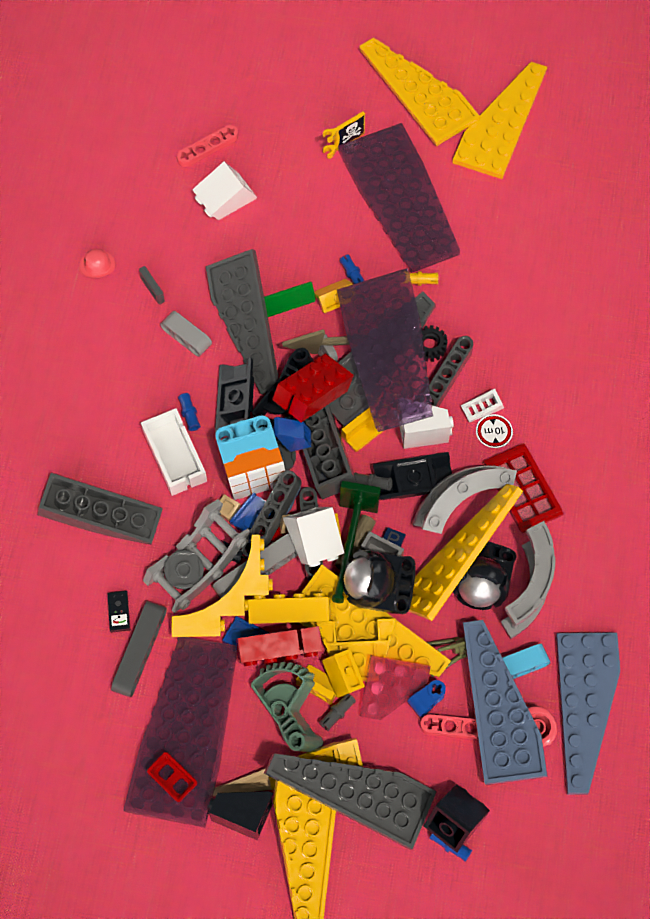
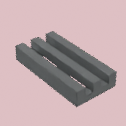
(151, 284)

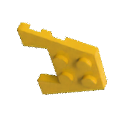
(361, 649)

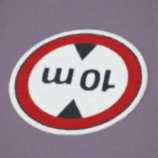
(494, 431)

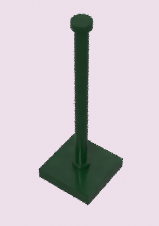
(359, 498)

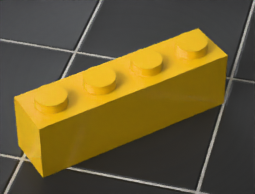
(289, 609)

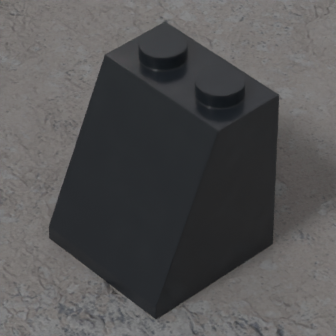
(241, 811)
(456, 817)

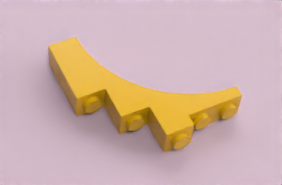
(208, 621)

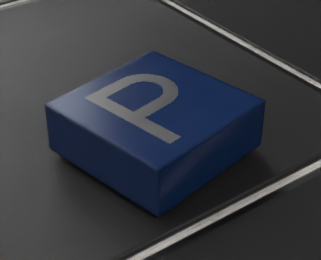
(394, 536)

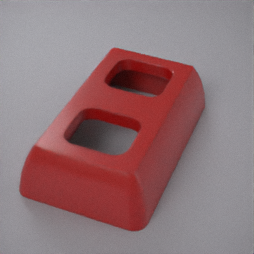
(179, 773)

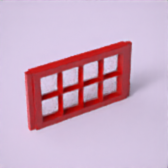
(537, 499)

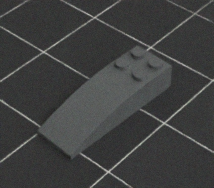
(327, 454)
(98, 510)

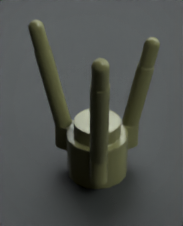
(457, 645)

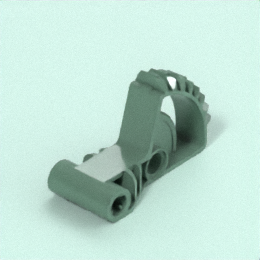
(291, 724)

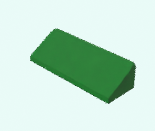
(289, 299)

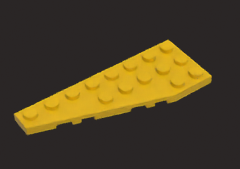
(430, 101)
(492, 139)
(447, 568)
(360, 624)
(306, 846)

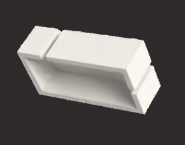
(174, 452)

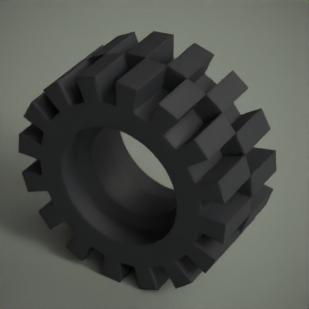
(441, 340)

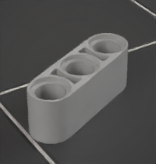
(186, 333)

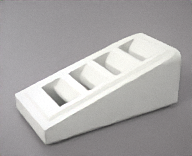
(485, 397)

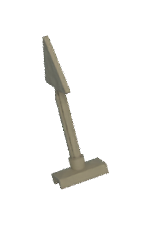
(314, 340)

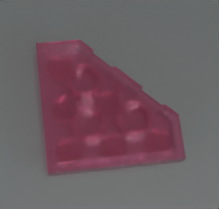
(390, 685)

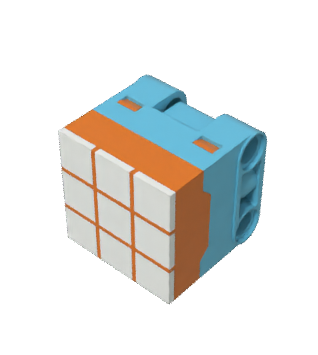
(250, 456)

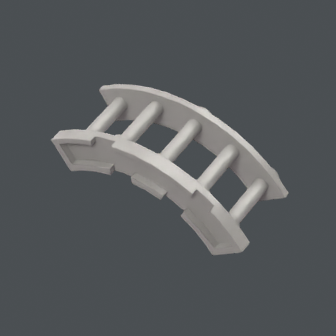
(456, 488)
(208, 516)
(542, 567)

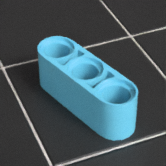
(527, 661)

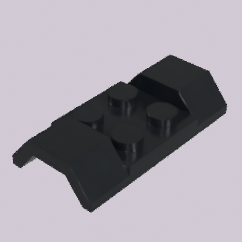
(234, 394)
(413, 475)

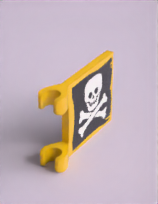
(344, 133)

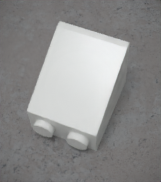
(223, 192)
(429, 430)
(315, 535)

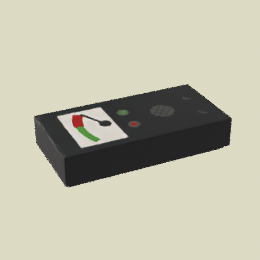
(118, 611)

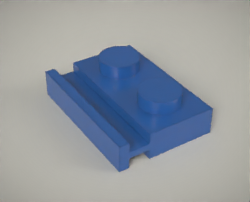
(248, 513)
(239, 629)

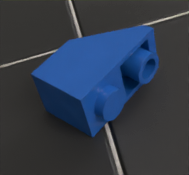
(292, 433)

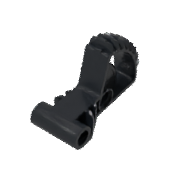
(298, 360)

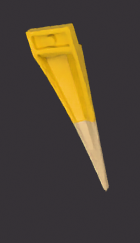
(339, 752)

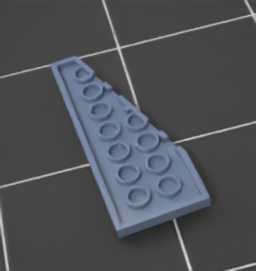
(587, 688)
(506, 730)

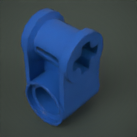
(425, 700)

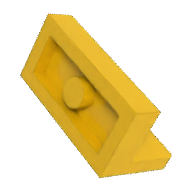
(329, 297)
(360, 431)
(343, 673)
(322, 687)

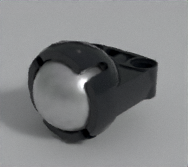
(487, 578)
(379, 581)

